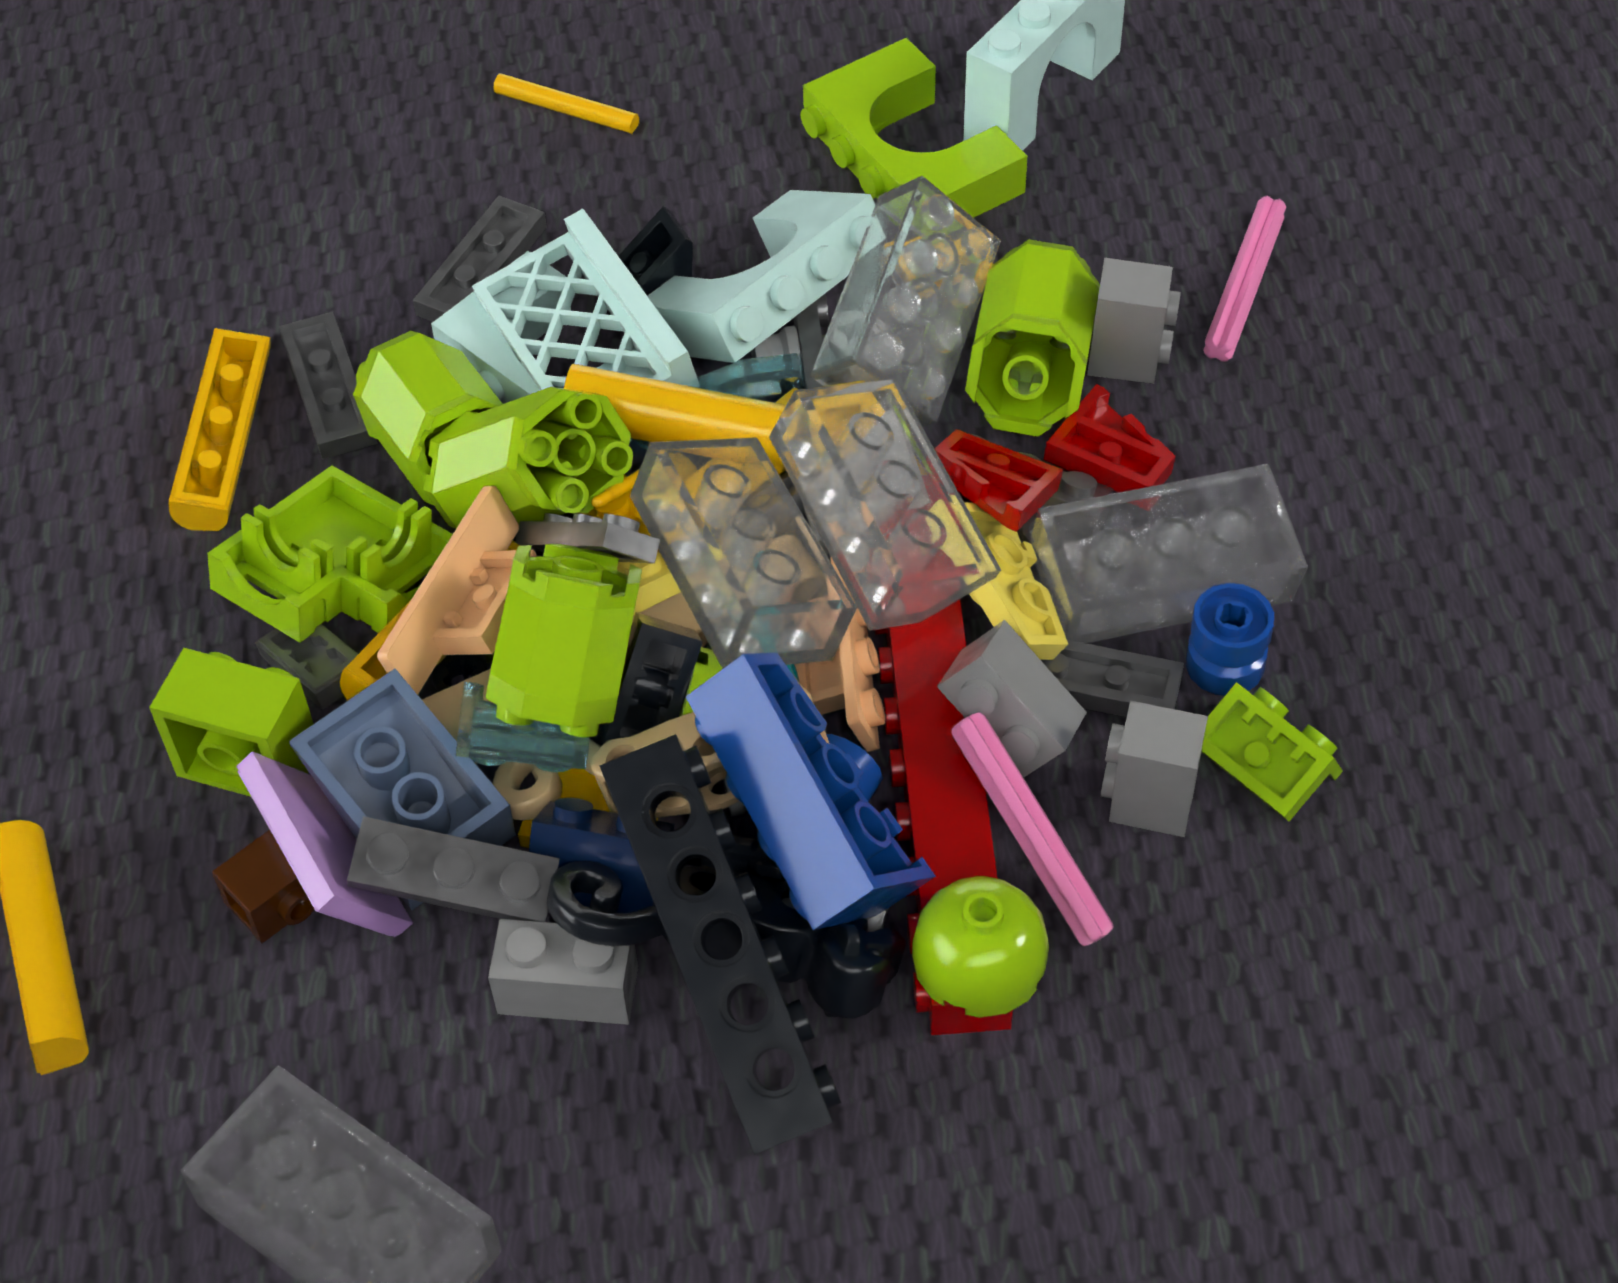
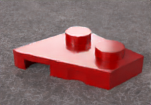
(1109, 446)
(998, 478)

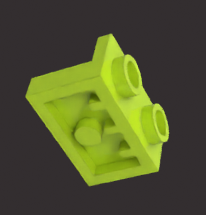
(1266, 752)

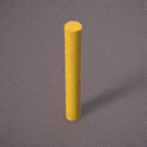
(566, 103)

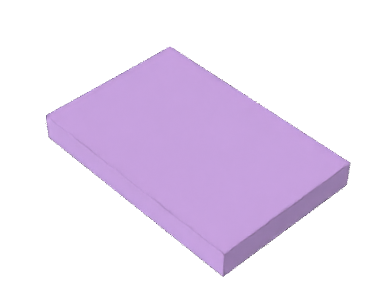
(317, 845)

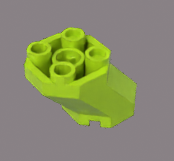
(1033, 337)
(412, 393)
(539, 452)
(563, 639)

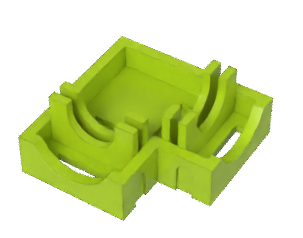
(326, 554)

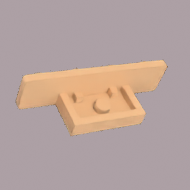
(461, 596)
(849, 682)

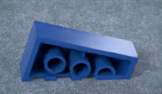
(803, 794)

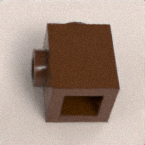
(262, 888)

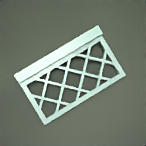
(616, 292)

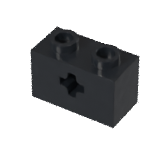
(653, 676)

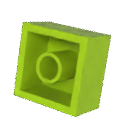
(223, 710)

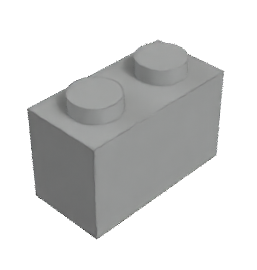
(1131, 321)
(1017, 696)
(1153, 767)
(556, 976)

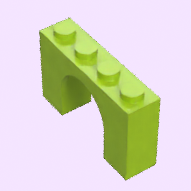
(883, 87)

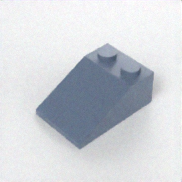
(399, 765)

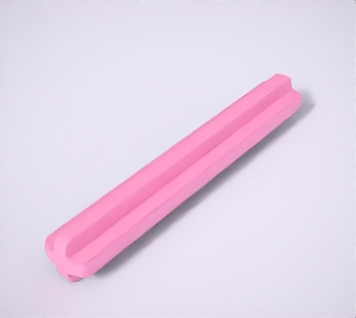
(1244, 279)
(1032, 829)

